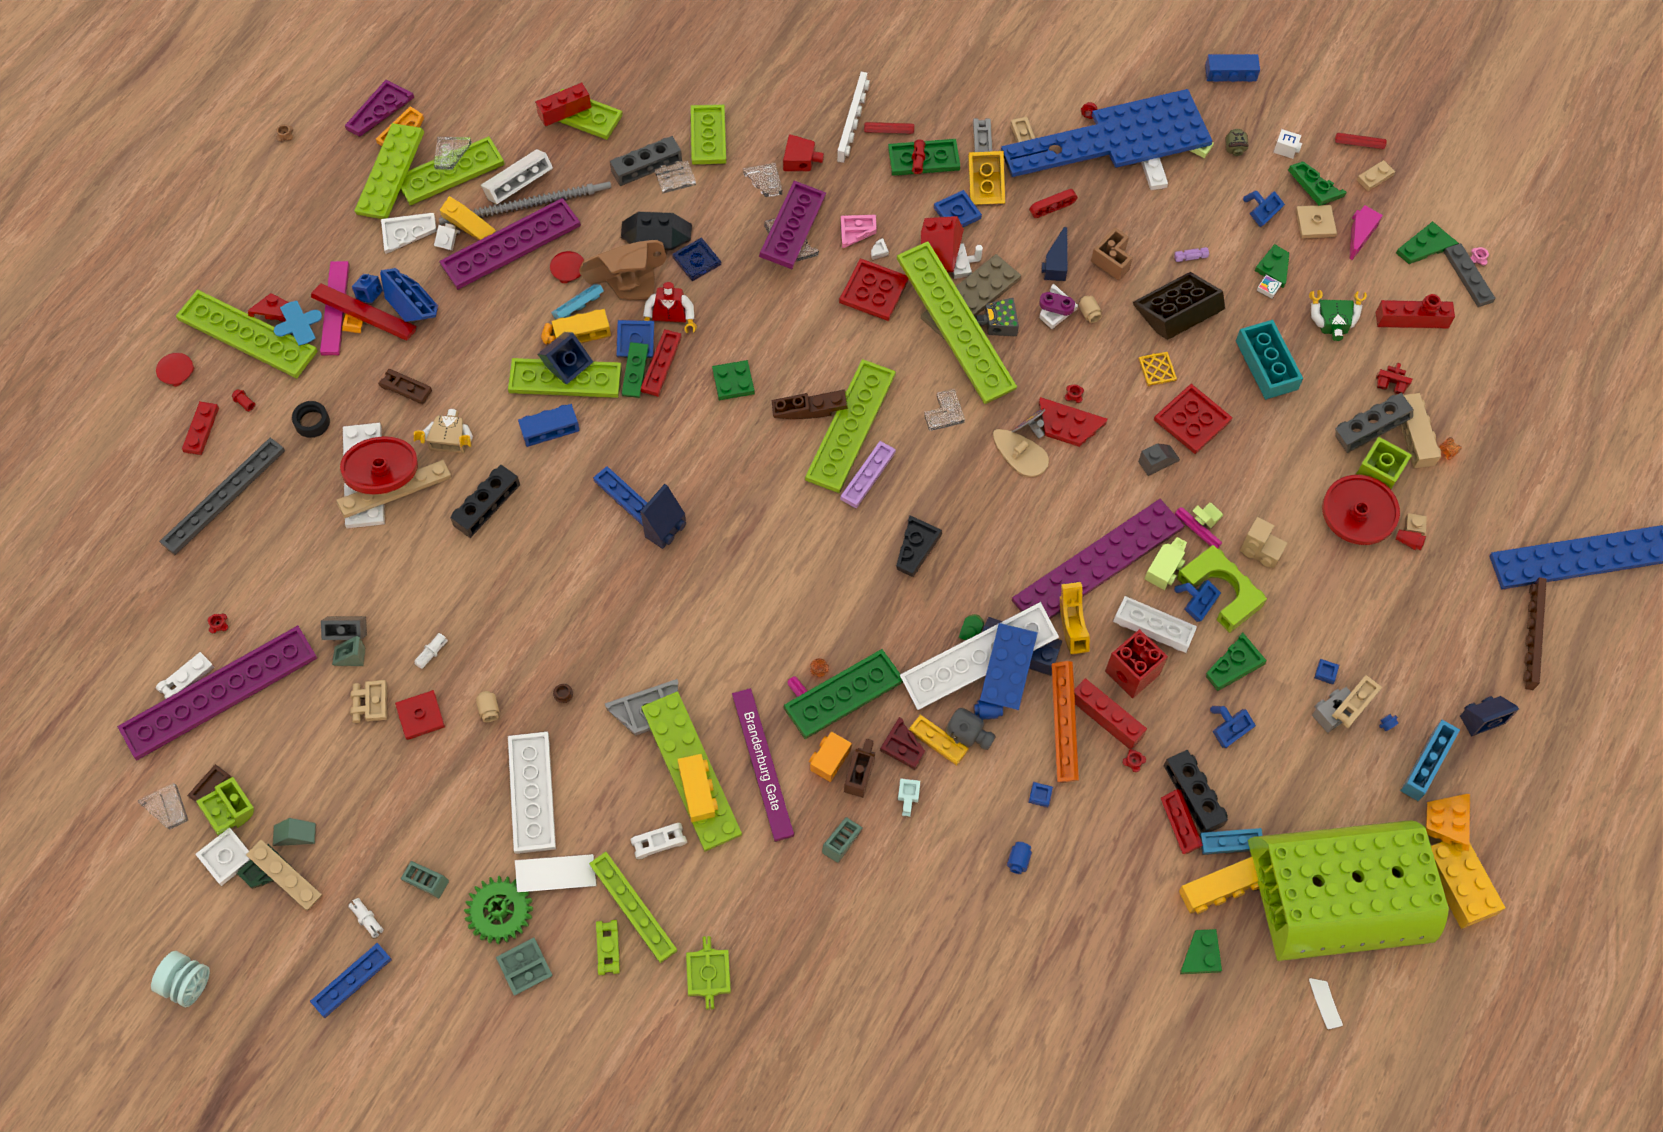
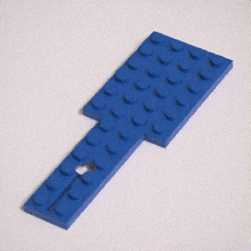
(1124, 132)

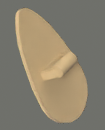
(1021, 453)

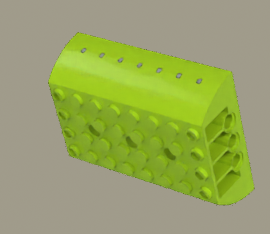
(1344, 912)

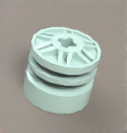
(180, 979)

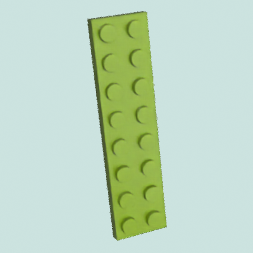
(246, 333)
(850, 426)
(677, 740)

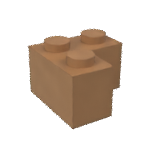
(1110, 254)

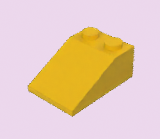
(986, 177)

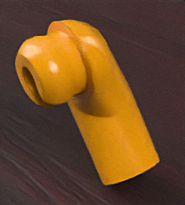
(546, 335)

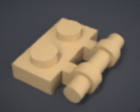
(375, 701)

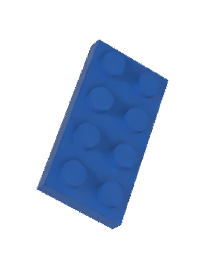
(1008, 666)

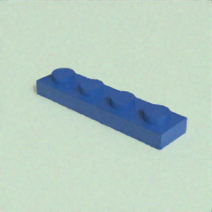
(620, 492)
(350, 980)

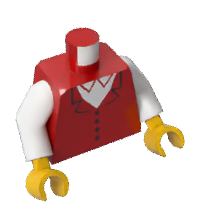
(670, 305)

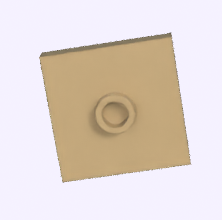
(1316, 221)

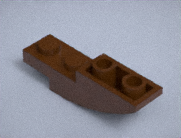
(809, 407)

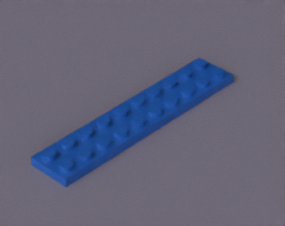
(1579, 557)

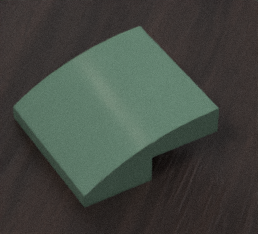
(524, 966)

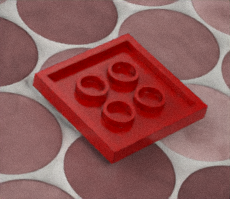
(874, 289)
(1193, 418)

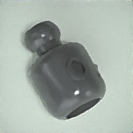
(968, 729)

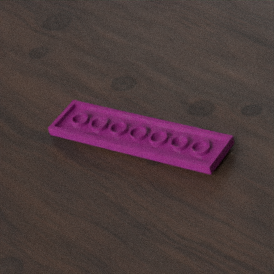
(509, 243)

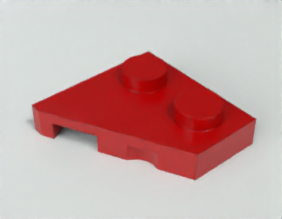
(269, 307)

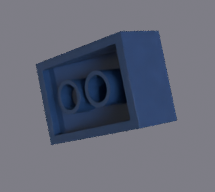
(662, 517)

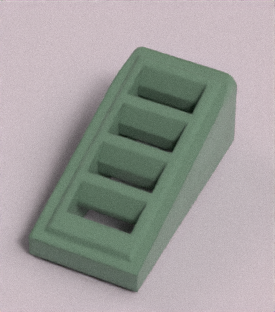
(833, 849)
(436, 885)

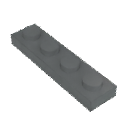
(1469, 275)

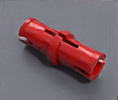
(918, 156)

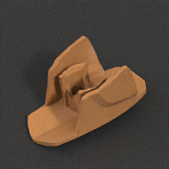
(626, 269)

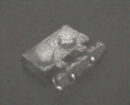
(675, 180)

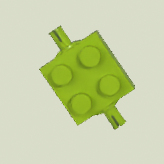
(708, 972)

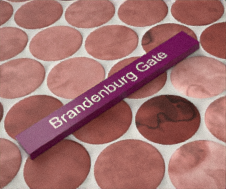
(763, 765)

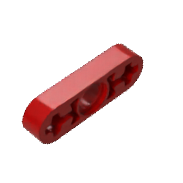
(1053, 203)

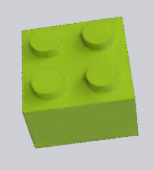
(1384, 462)

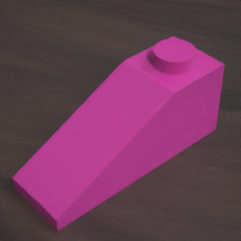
(1362, 228)

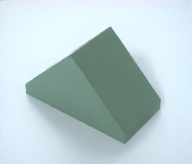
(349, 653)
(294, 832)

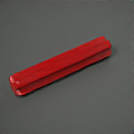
(879, 127)
(1358, 140)

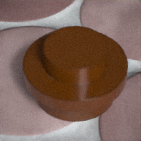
(563, 693)

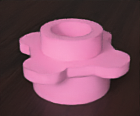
(1479, 255)

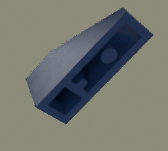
(1056, 262)

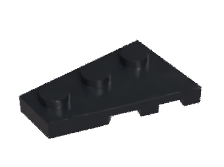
(917, 545)

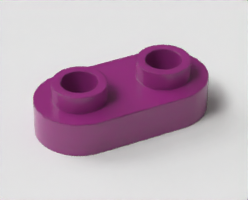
(1056, 303)

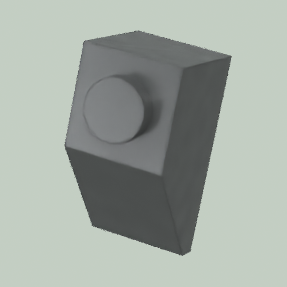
(1157, 458)

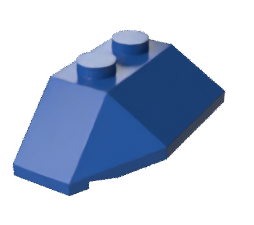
(407, 296)

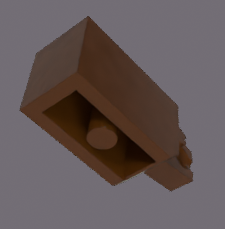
(860, 770)

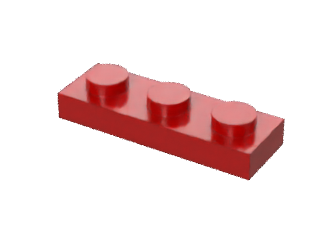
(200, 428)
(1181, 821)

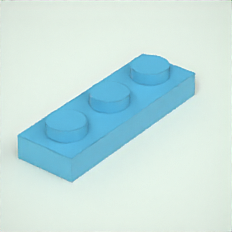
(578, 302)

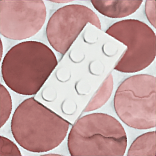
(1155, 624)

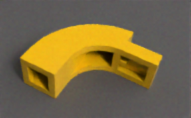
(1072, 618)

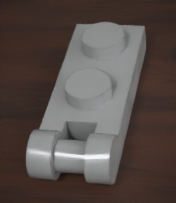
(982, 135)

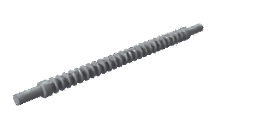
(590, 189)

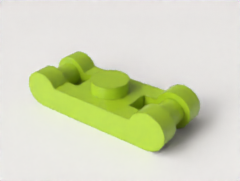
(608, 947)

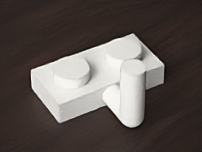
(962, 265)

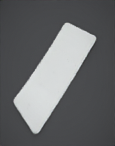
(1325, 1003)

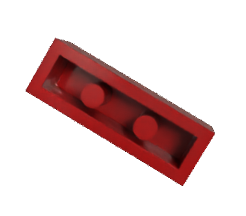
(563, 104)

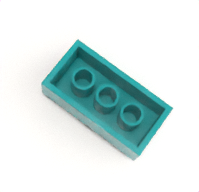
(1269, 359)

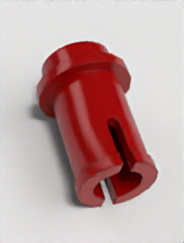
(239, 396)

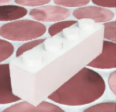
(516, 176)

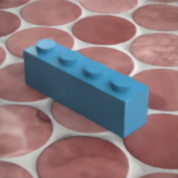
(1430, 760)

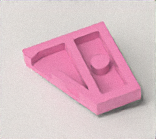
(856, 228)

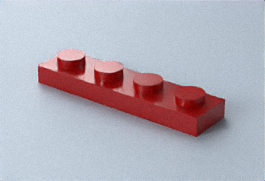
(661, 363)

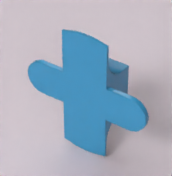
(297, 323)

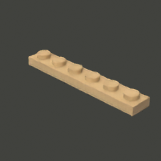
(424, 478)

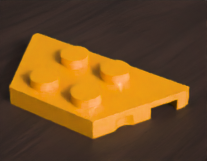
(1450, 820)

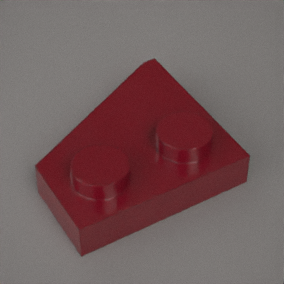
(902, 745)

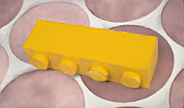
(1220, 885)

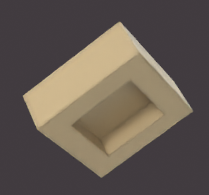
(1416, 523)

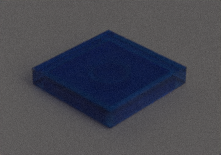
(696, 259)

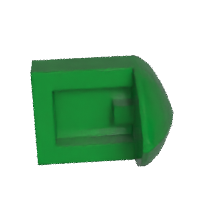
(971, 627)

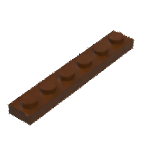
(1535, 638)

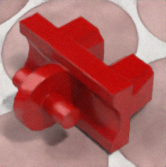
(1401, 382)

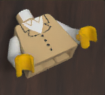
(446, 433)

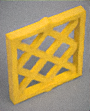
(1153, 357)

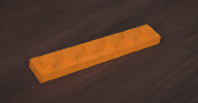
(1065, 722)

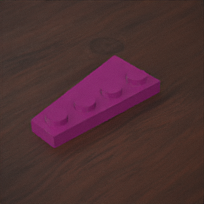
(379, 106)

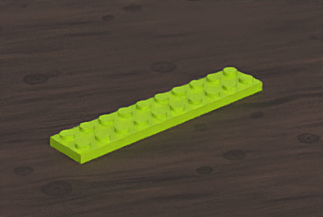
(956, 322)

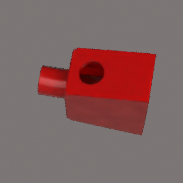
(800, 154)

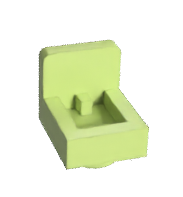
(1209, 515)

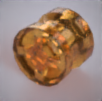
(1449, 448)

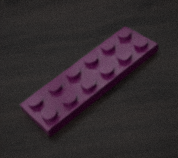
(792, 225)

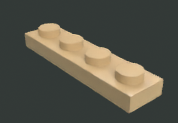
(284, 875)

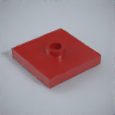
(420, 715)

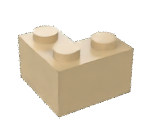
(1262, 545)

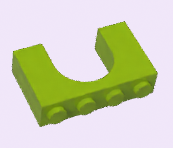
(1214, 564)

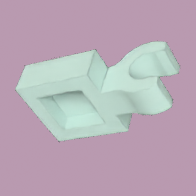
(908, 793)

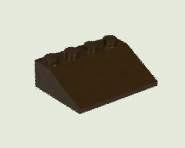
(1180, 305)

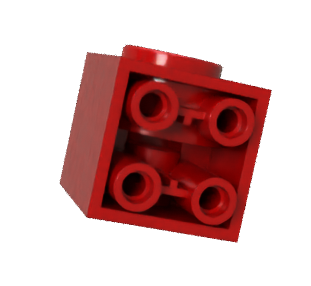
(1136, 663)

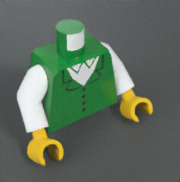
(1335, 316)

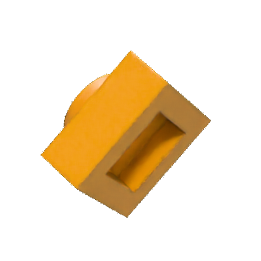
(352, 324)

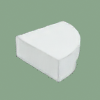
(879, 250)

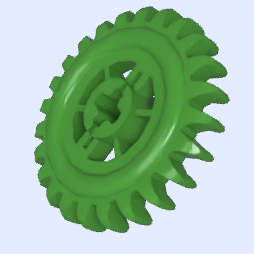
(484, 925)

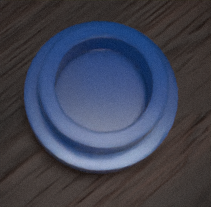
(1388, 722)

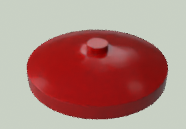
(379, 465)
(1361, 509)

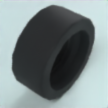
(307, 407)

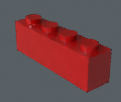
(1413, 315)
(1108, 714)

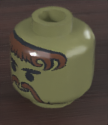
(1236, 142)

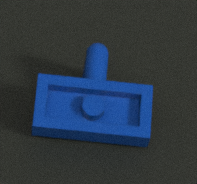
(1267, 207)
(1201, 600)
(1233, 727)

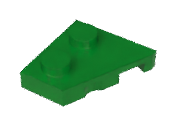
(1203, 953)

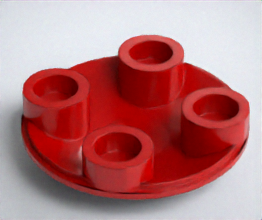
(566, 266)
(174, 368)

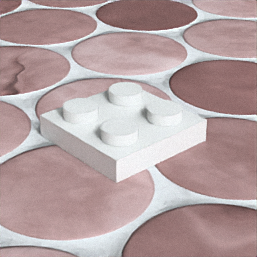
(224, 856)

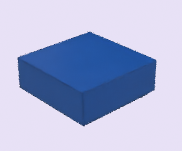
(1326, 671)
(1040, 794)

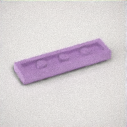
(868, 474)

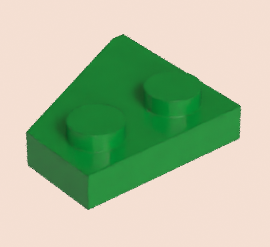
(1274, 264)

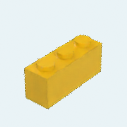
(585, 326)
(697, 787)

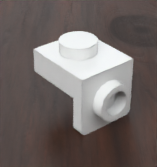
(446, 236)

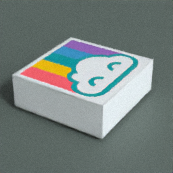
(1269, 286)

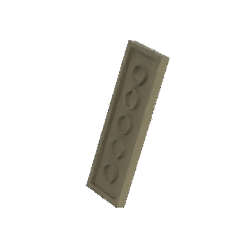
(982, 287)

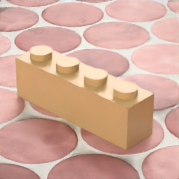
(1419, 435)

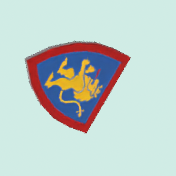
(1034, 425)

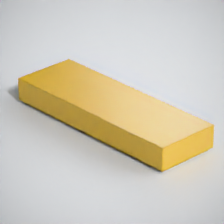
(938, 740)

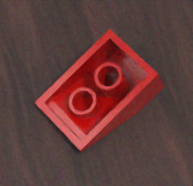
(944, 237)

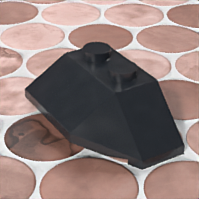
(659, 226)

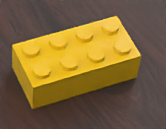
(1466, 884)

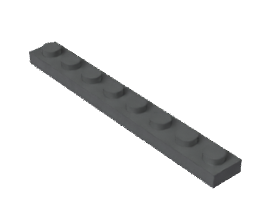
(222, 496)

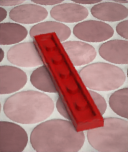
(363, 311)

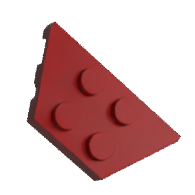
(1069, 423)

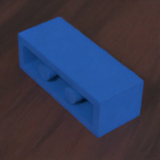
(1232, 67)
(548, 425)

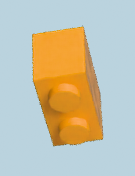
(830, 756)

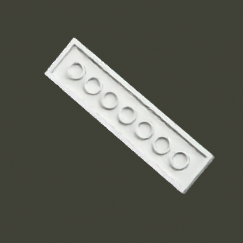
(970, 659)

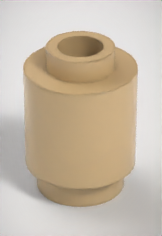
(1090, 309)
(487, 706)

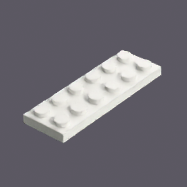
(352, 436)
(531, 793)

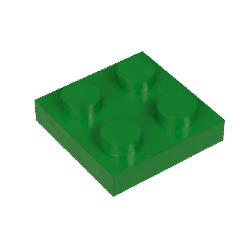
(733, 380)

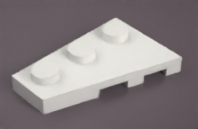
(406, 229)

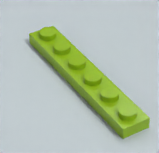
(633, 907)

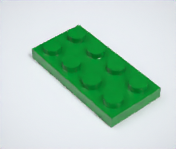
(939, 157)

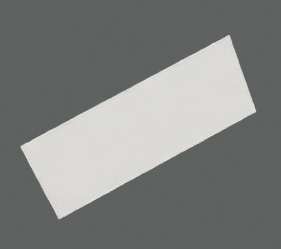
(554, 873)

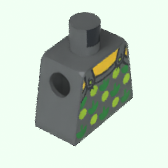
(1000, 318)

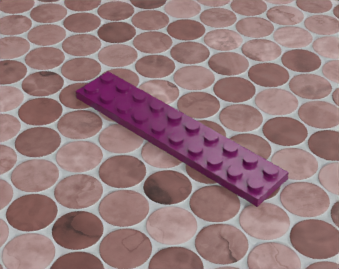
(1103, 557)
(216, 692)

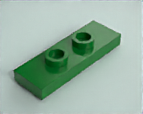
(635, 370)

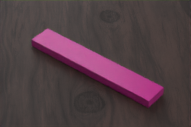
(332, 317)

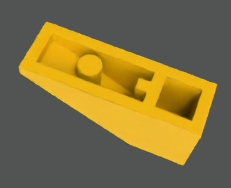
(465, 219)

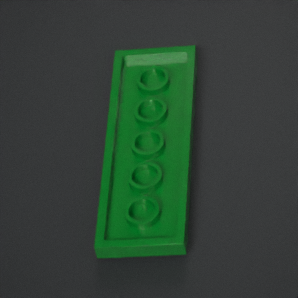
(843, 694)

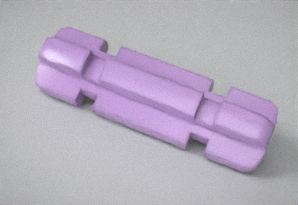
(1191, 254)

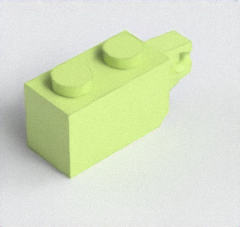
(1166, 563)

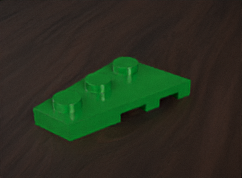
(1318, 188)
(1425, 243)
(1236, 663)

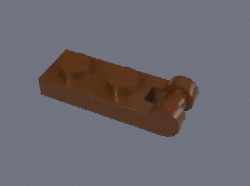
(405, 386)

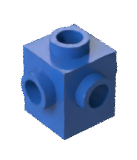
(367, 288)

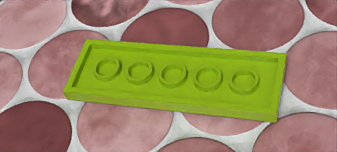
(389, 171)
(427, 181)
(533, 377)

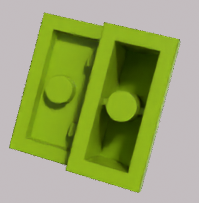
(226, 806)

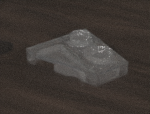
(450, 150)
(765, 178)

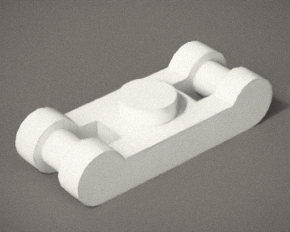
(658, 840)

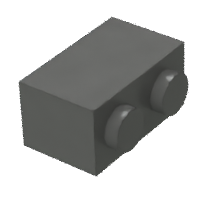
(343, 627)

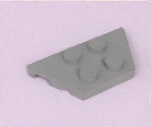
(629, 709)

